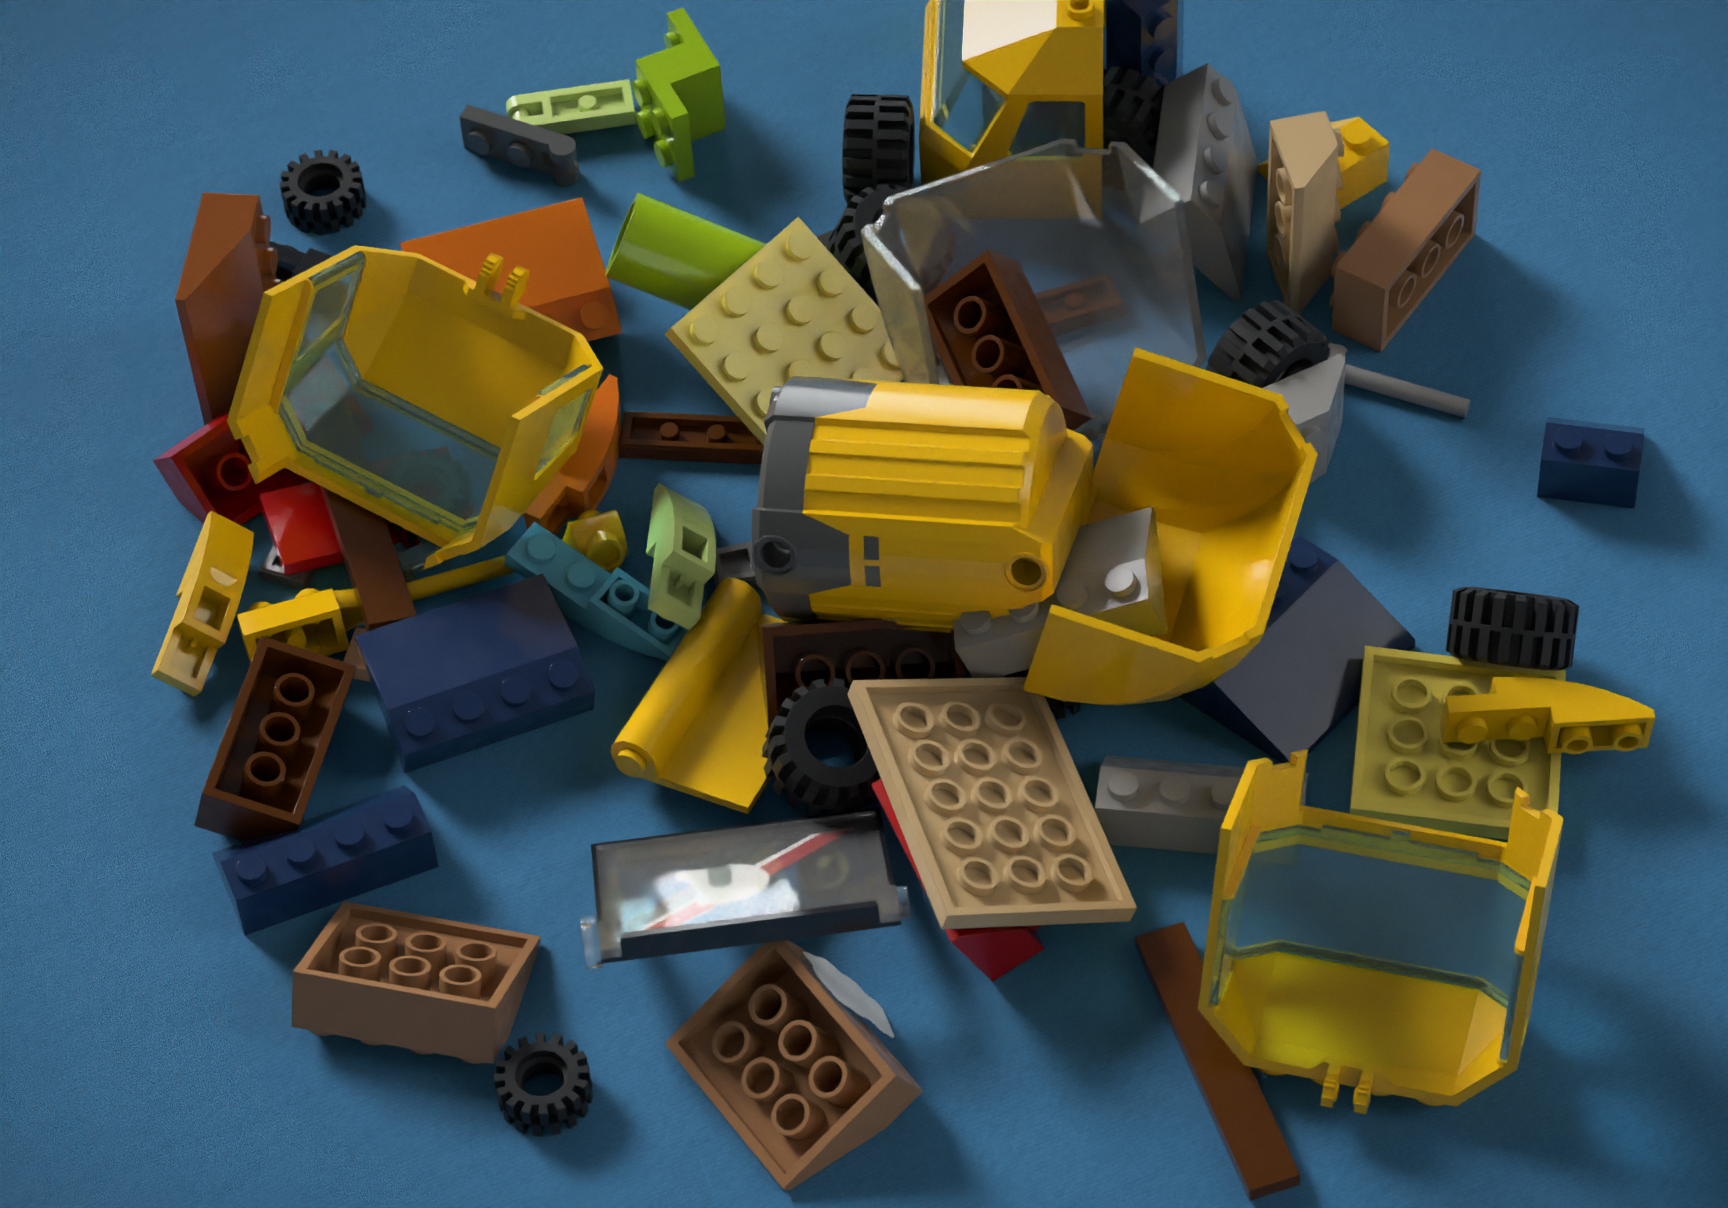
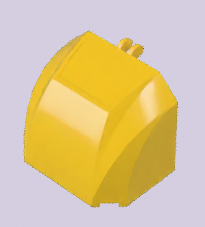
(1226, 500)

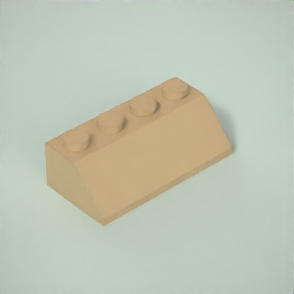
(1302, 204)

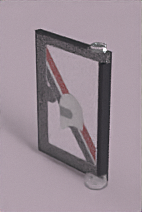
(741, 887)

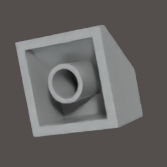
(1316, 406)

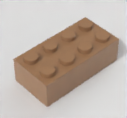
(1404, 249)

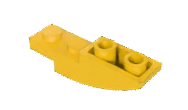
(206, 604)
(1564, 713)

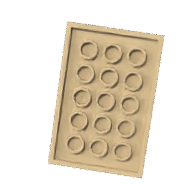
(990, 803)

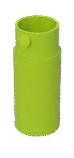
(675, 253)

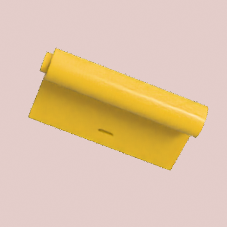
(706, 709)

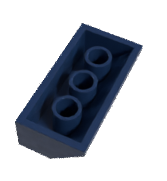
(1146, 37)
(327, 859)

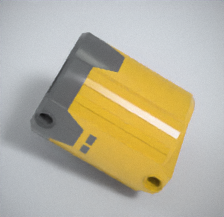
(914, 500)

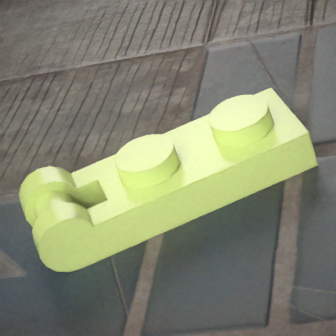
(576, 107)

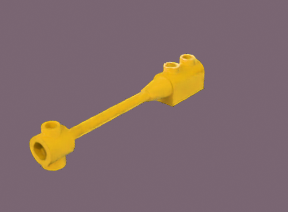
(321, 618)

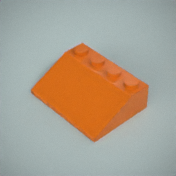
(555, 247)

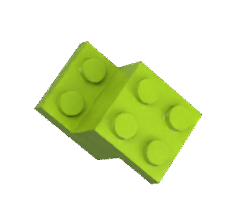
(679, 95)

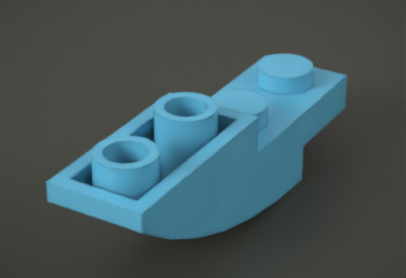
(594, 598)

